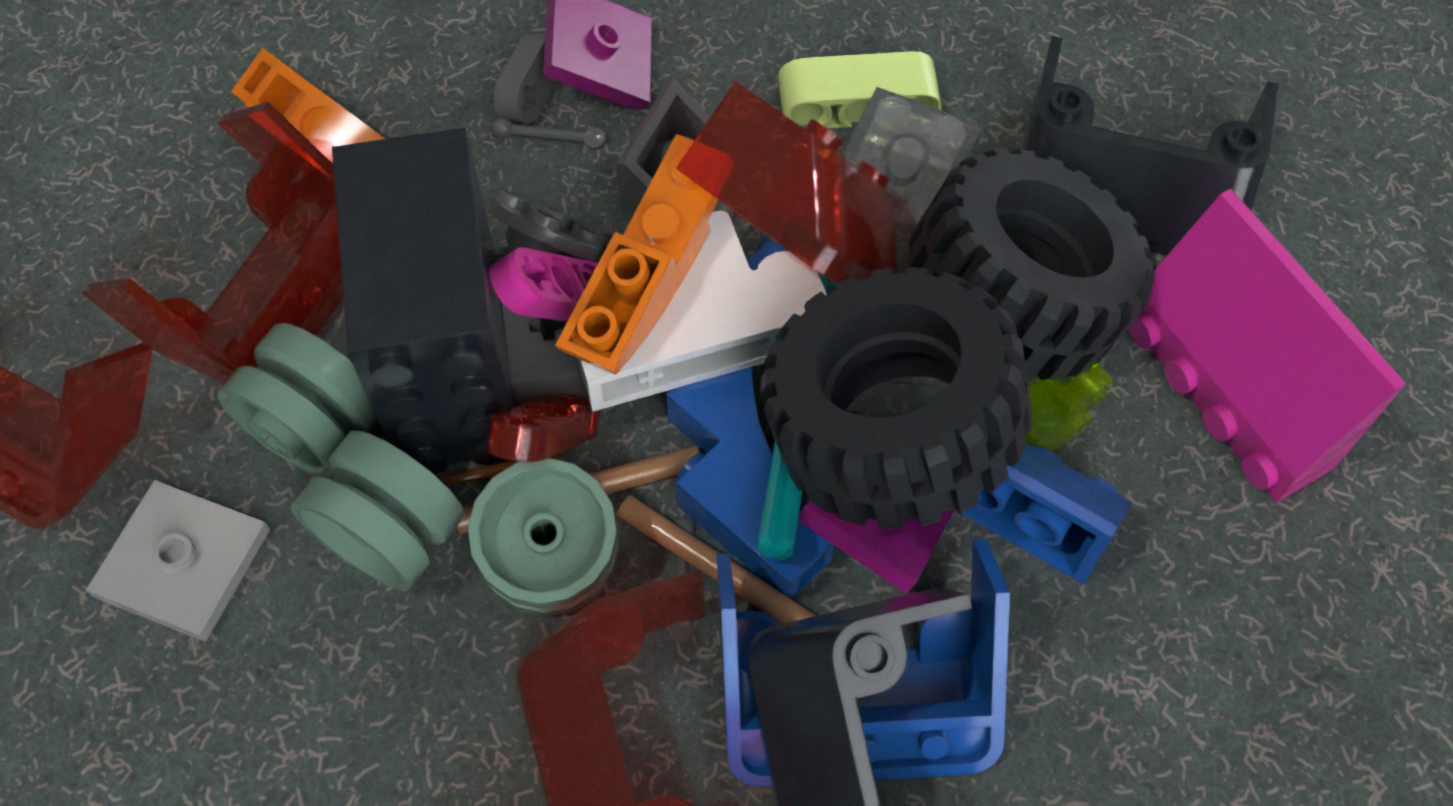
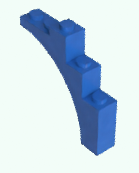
(730, 482)

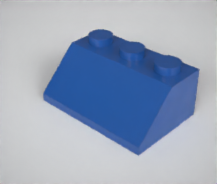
(1053, 512)

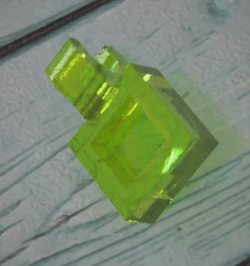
(1061, 410)

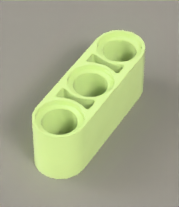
(840, 87)

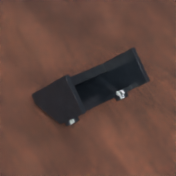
(1154, 180)
(808, 686)

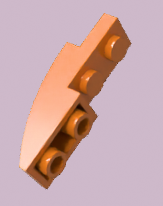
(302, 104)
(641, 268)

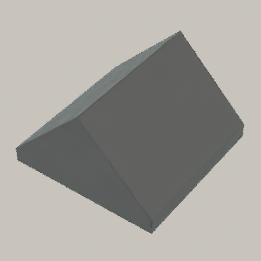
(670, 115)

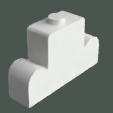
(714, 323)

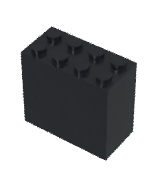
(421, 294)

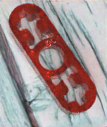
(542, 428)

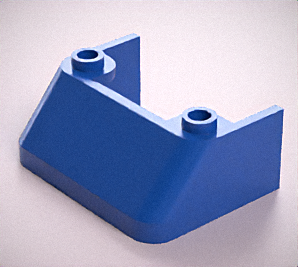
(932, 722)

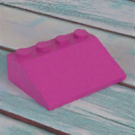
(1262, 350)

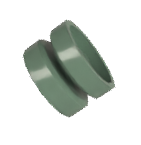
(298, 398)
(532, 502)
(378, 510)

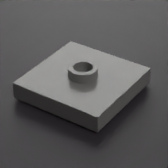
(179, 560)

